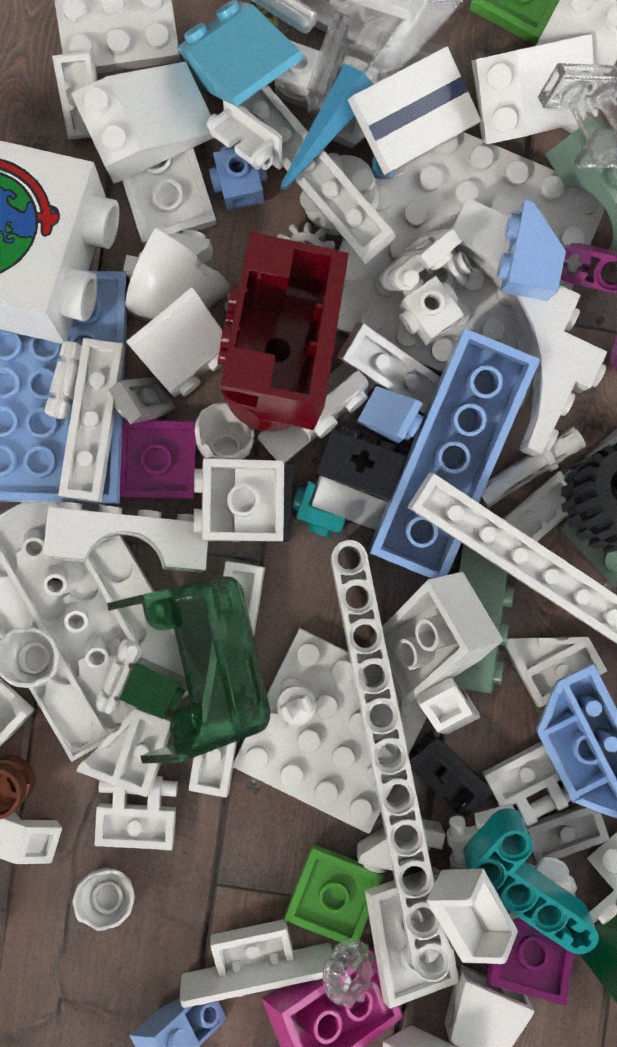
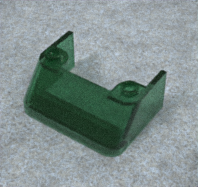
(217, 664)

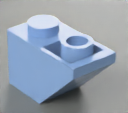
(533, 255)
(391, 415)
(179, 1026)

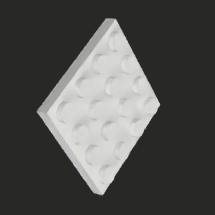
(329, 755)

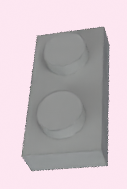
(141, 399)
(567, 832)

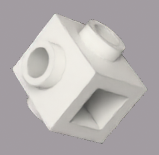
(426, 322)

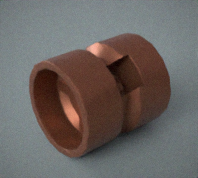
(17, 771)

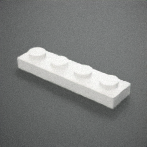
(91, 421)

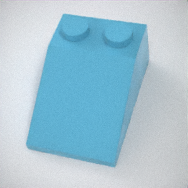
(237, 52)

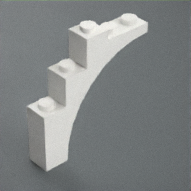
(565, 359)

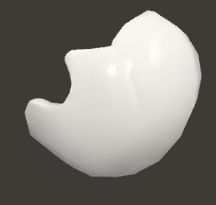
(222, 434)
(28, 657)
(103, 899)

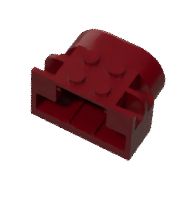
(283, 312)

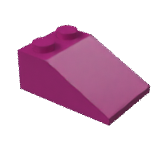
(308, 1018)

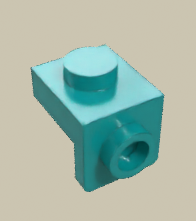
(321, 521)

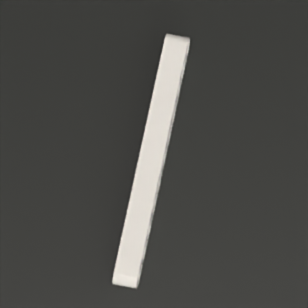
(414, 852)

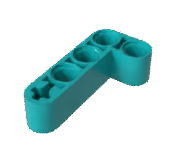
(524, 888)

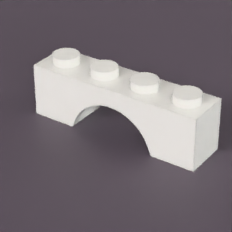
(75, 533)

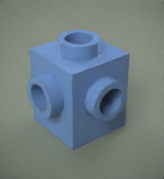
(237, 179)

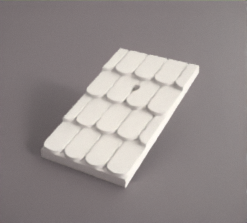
(78, 619)

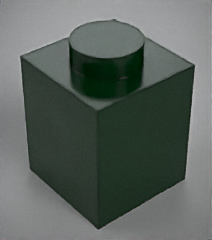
(153, 688)

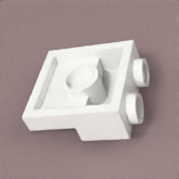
(240, 500)

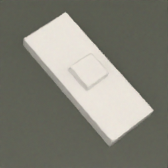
(347, 503)

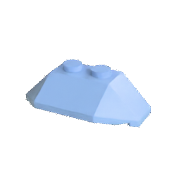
(582, 739)

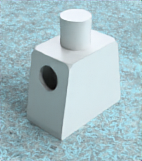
(485, 1013)

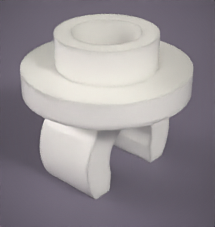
(457, 268)
(296, 705)

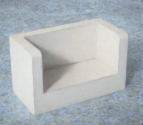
(472, 916)

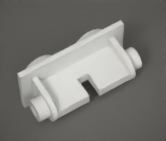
(259, 143)

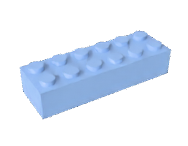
(458, 443)

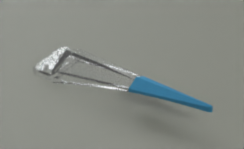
(378, 53)

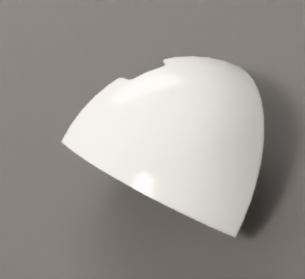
(165, 274)

